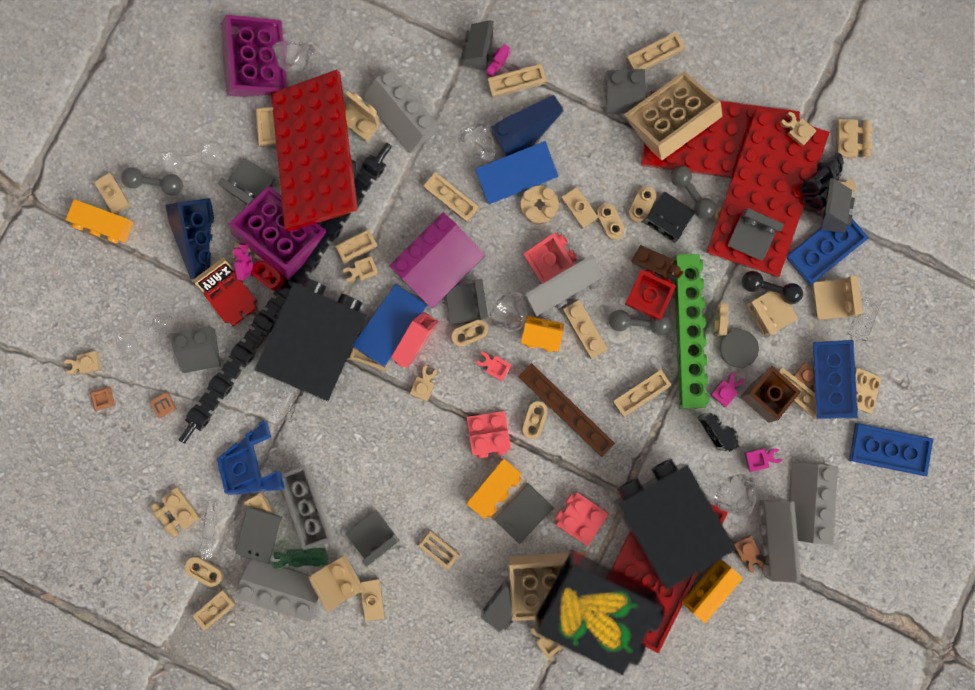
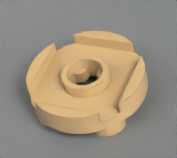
(546, 196)

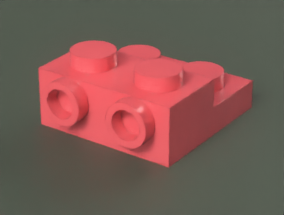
(550, 257)
(489, 434)
(581, 518)

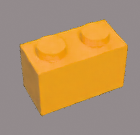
(542, 334)

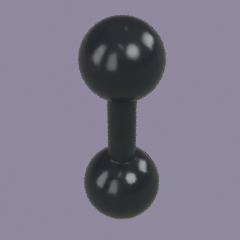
(790, 293)

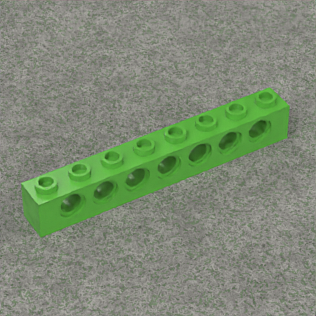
(686, 399)

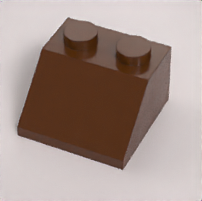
(770, 394)

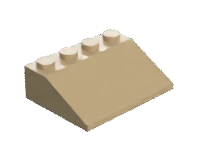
(674, 115)
(531, 581)

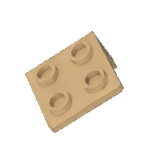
(361, 118)
(837, 298)
(771, 313)
(867, 390)
(335, 583)

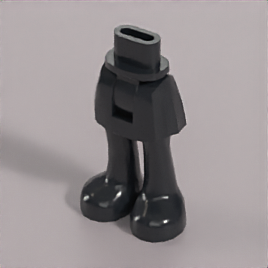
(819, 182)

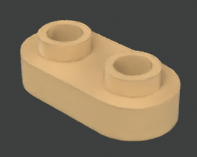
(642, 203)
(610, 221)
(469, 332)
(535, 420)
(204, 573)

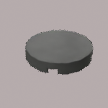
(739, 348)

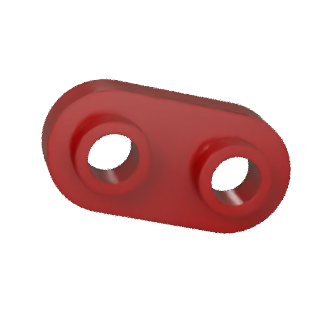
(267, 275)

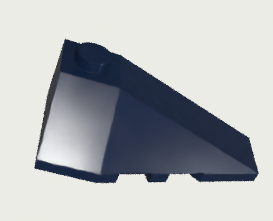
(526, 126)
(192, 231)

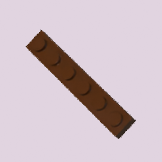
(566, 410)

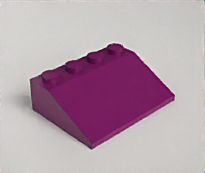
(249, 56)
(263, 231)
(437, 260)

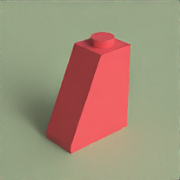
(414, 339)

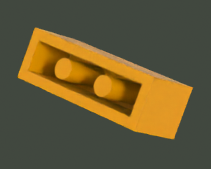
(99, 222)
(494, 489)
(712, 590)

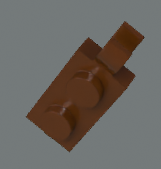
(656, 262)

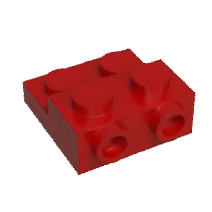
(650, 294)

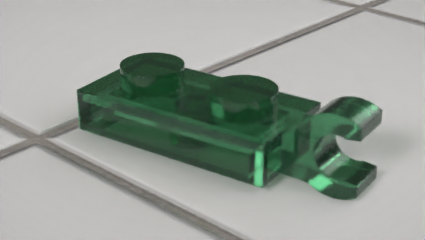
(300, 557)

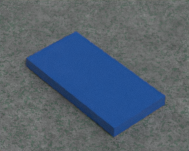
(516, 172)
(824, 251)
(389, 325)
(835, 379)
(891, 449)

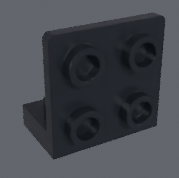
(669, 217)

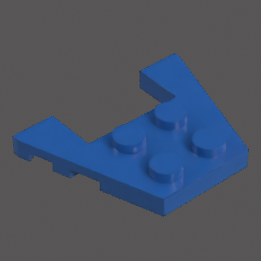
(240, 466)

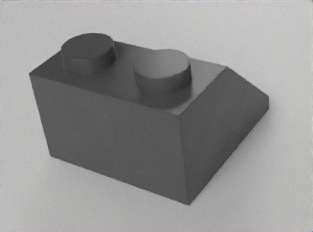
(478, 45)
(624, 90)
(837, 207)
(196, 349)
(498, 609)

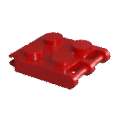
(232, 300)

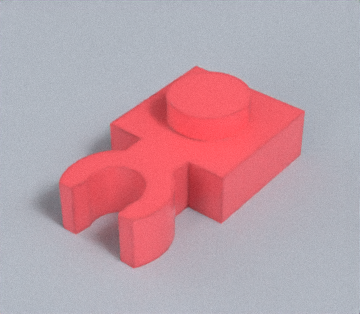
(497, 367)

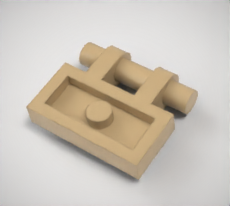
(848, 138)
(180, 508)

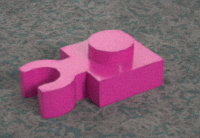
(500, 57)
(243, 264)
(725, 391)
(759, 459)

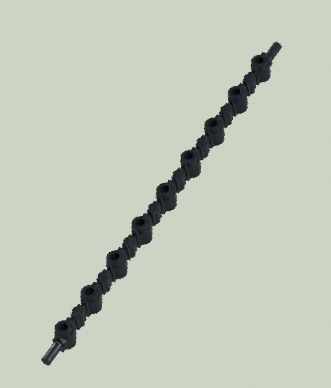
(264, 321)

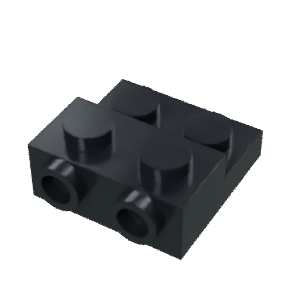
(723, 437)

